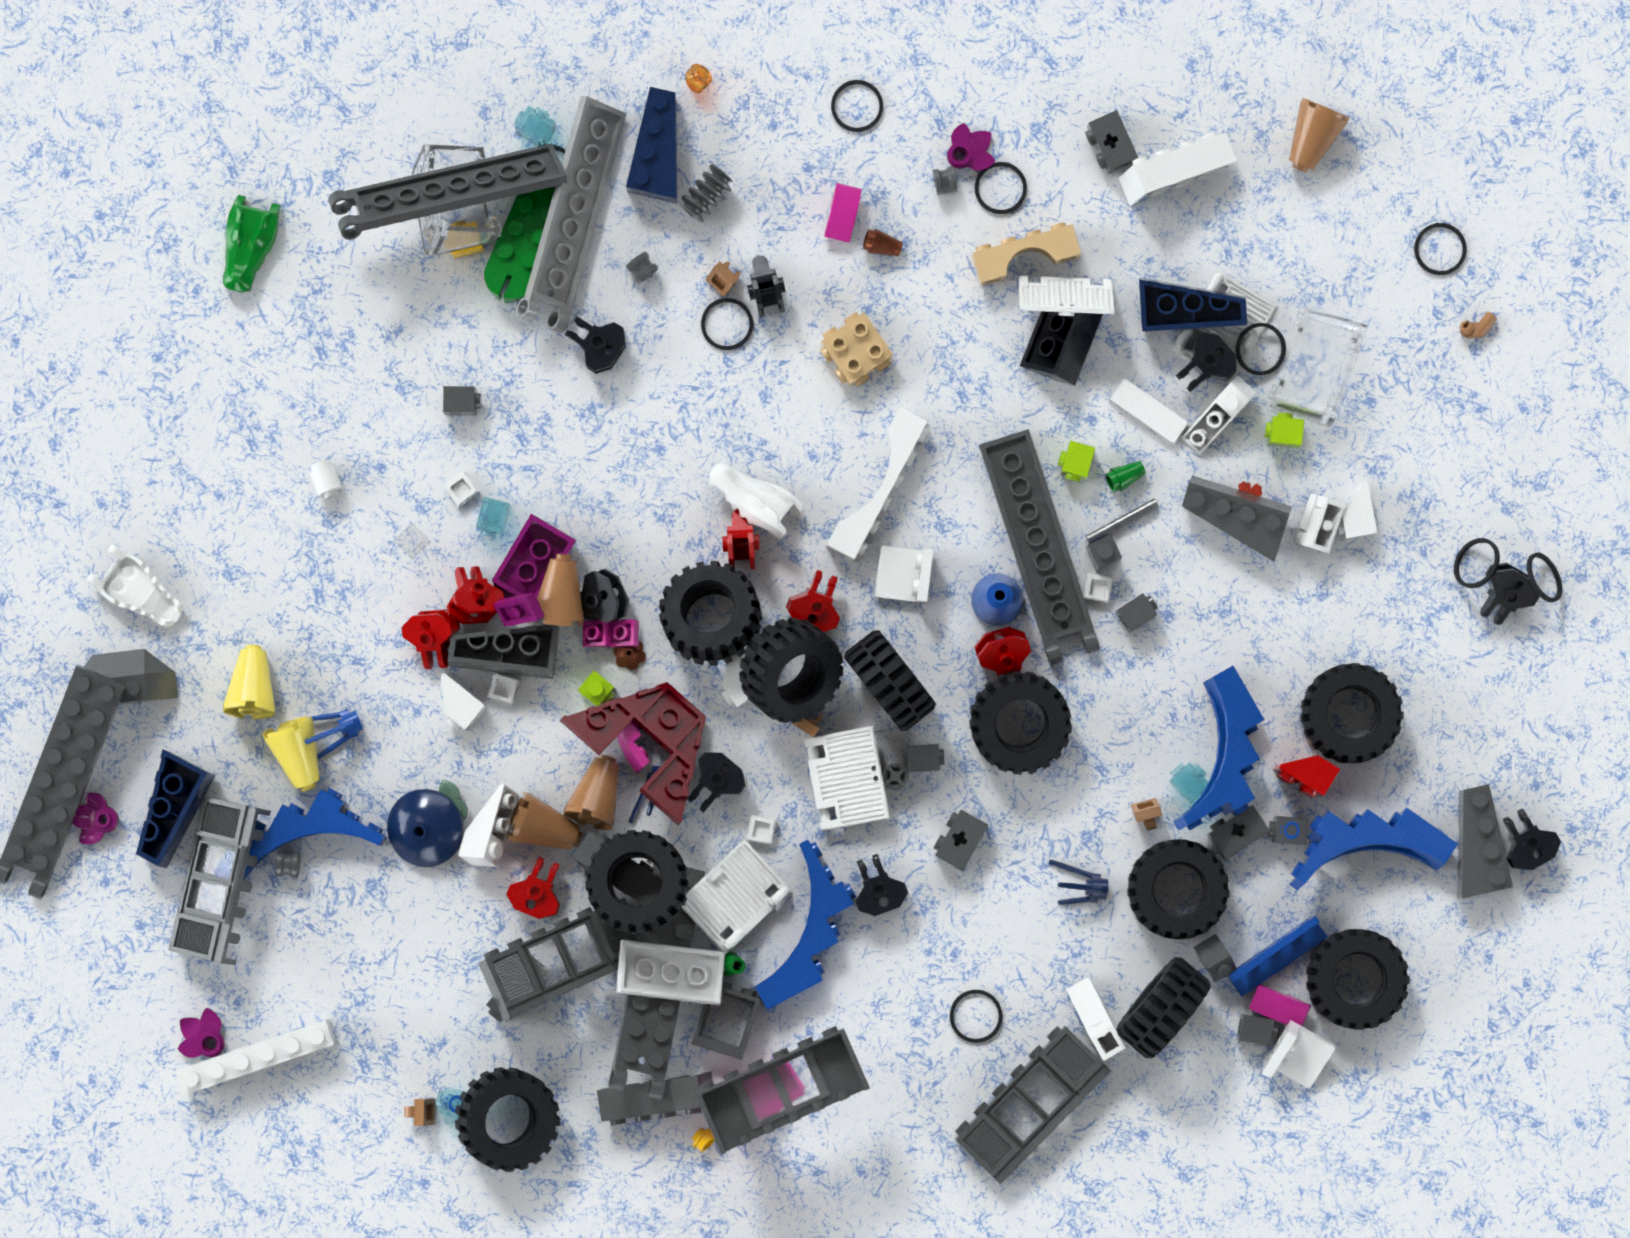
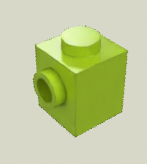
(1284, 430)
(1076, 461)
(597, 689)

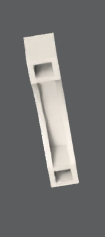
(852, 532)
(256, 1057)

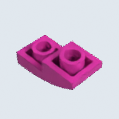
(843, 212)
(612, 634)
(635, 755)
(1279, 1006)

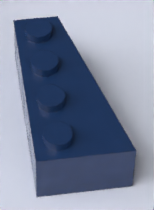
(655, 154)
(1186, 307)

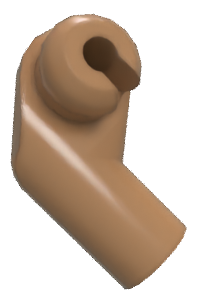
(1477, 329)

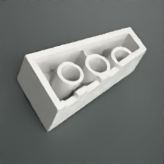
(1177, 167)

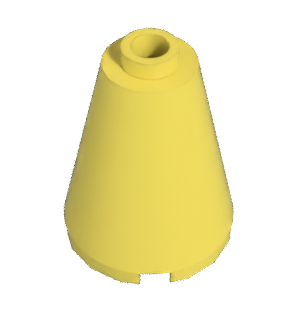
(250, 686)
(292, 753)

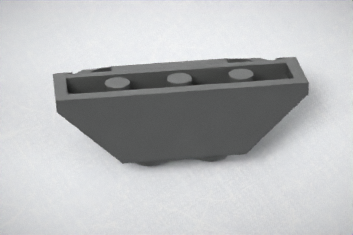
(142, 673)

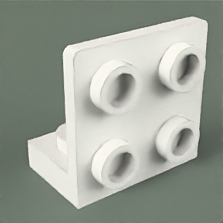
(904, 574)
(1298, 1055)

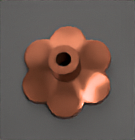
(631, 661)

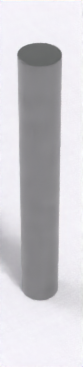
(1122, 521)

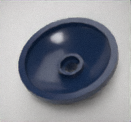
(441, 826)

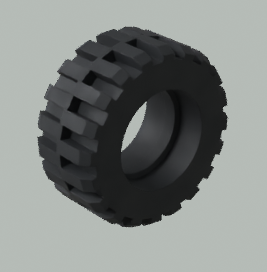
(696, 584)
(769, 656)
(890, 680)
(1387, 713)
(1029, 756)
(612, 856)
(1213, 880)
(1393, 984)
(1163, 1007)
(535, 1138)

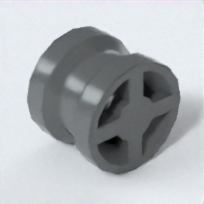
(945, 180)
(642, 267)
(895, 776)
(288, 864)

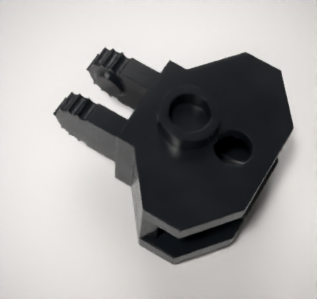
(765, 286)
(597, 343)
(1207, 362)
(1509, 589)
(600, 599)
(715, 780)
(1528, 841)
(877, 888)

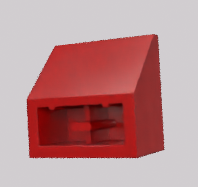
(1310, 773)

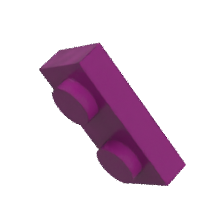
(519, 609)

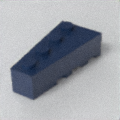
(172, 807)

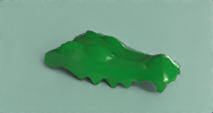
(248, 240)

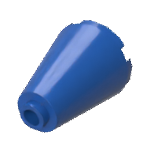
(988, 607)

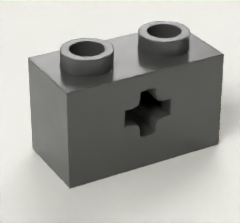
(1111, 127)
(1252, 830)
(973, 832)

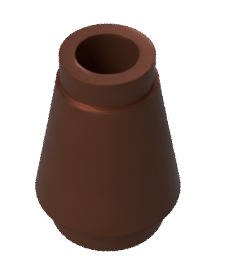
(881, 243)

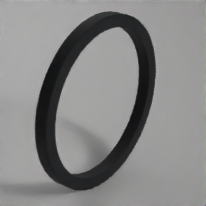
(861, 82)
(996, 211)
(1455, 230)
(732, 301)
(1282, 355)
(1491, 573)
(1535, 585)
(952, 1016)

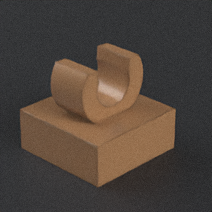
(722, 278)
(809, 725)
(1146, 812)
(422, 1111)

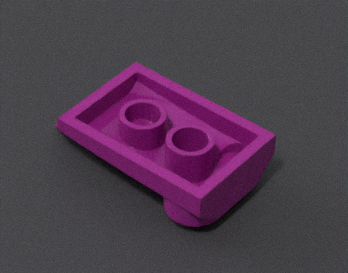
(529, 557)

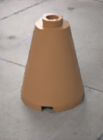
(1314, 134)
(561, 593)
(595, 795)
(542, 825)

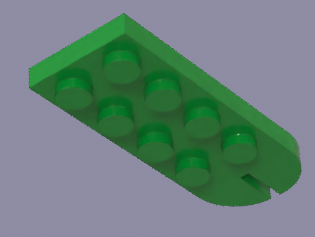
(518, 245)

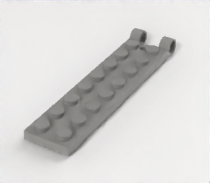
(573, 213)

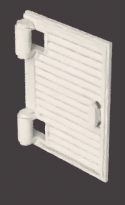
(1066, 296)
(1258, 311)
(847, 778)
(734, 896)

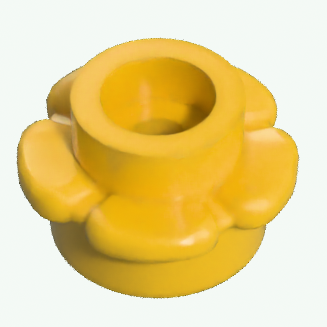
(703, 1139)

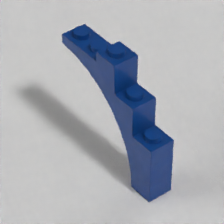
(1235, 719)
(322, 817)
(1403, 834)
(826, 900)

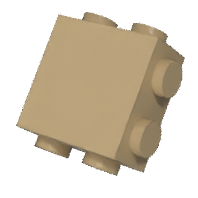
(856, 350)

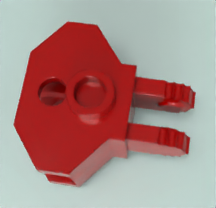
(740, 540)
(473, 597)
(816, 603)
(431, 632)
(1003, 654)
(536, 889)

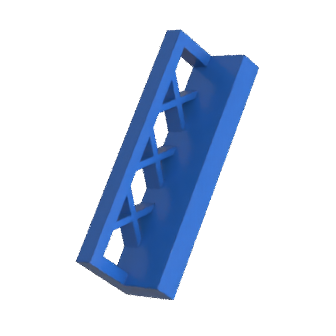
(1277, 955)

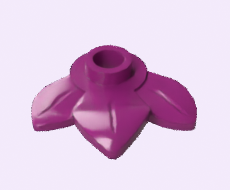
(972, 146)
(90, 819)
(197, 1034)

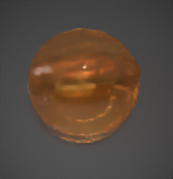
(698, 78)

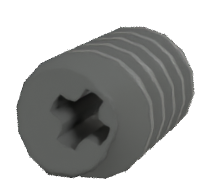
(706, 193)

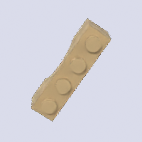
(1057, 244)

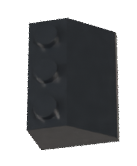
(1060, 345)

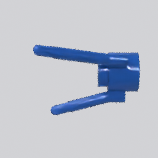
(348, 724)

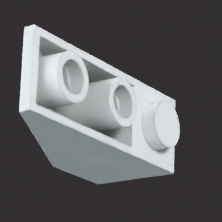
(1218, 415)
(487, 832)
(1096, 1018)

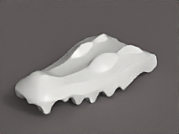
(757, 500)
(134, 587)

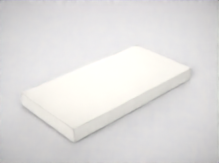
(670, 972)

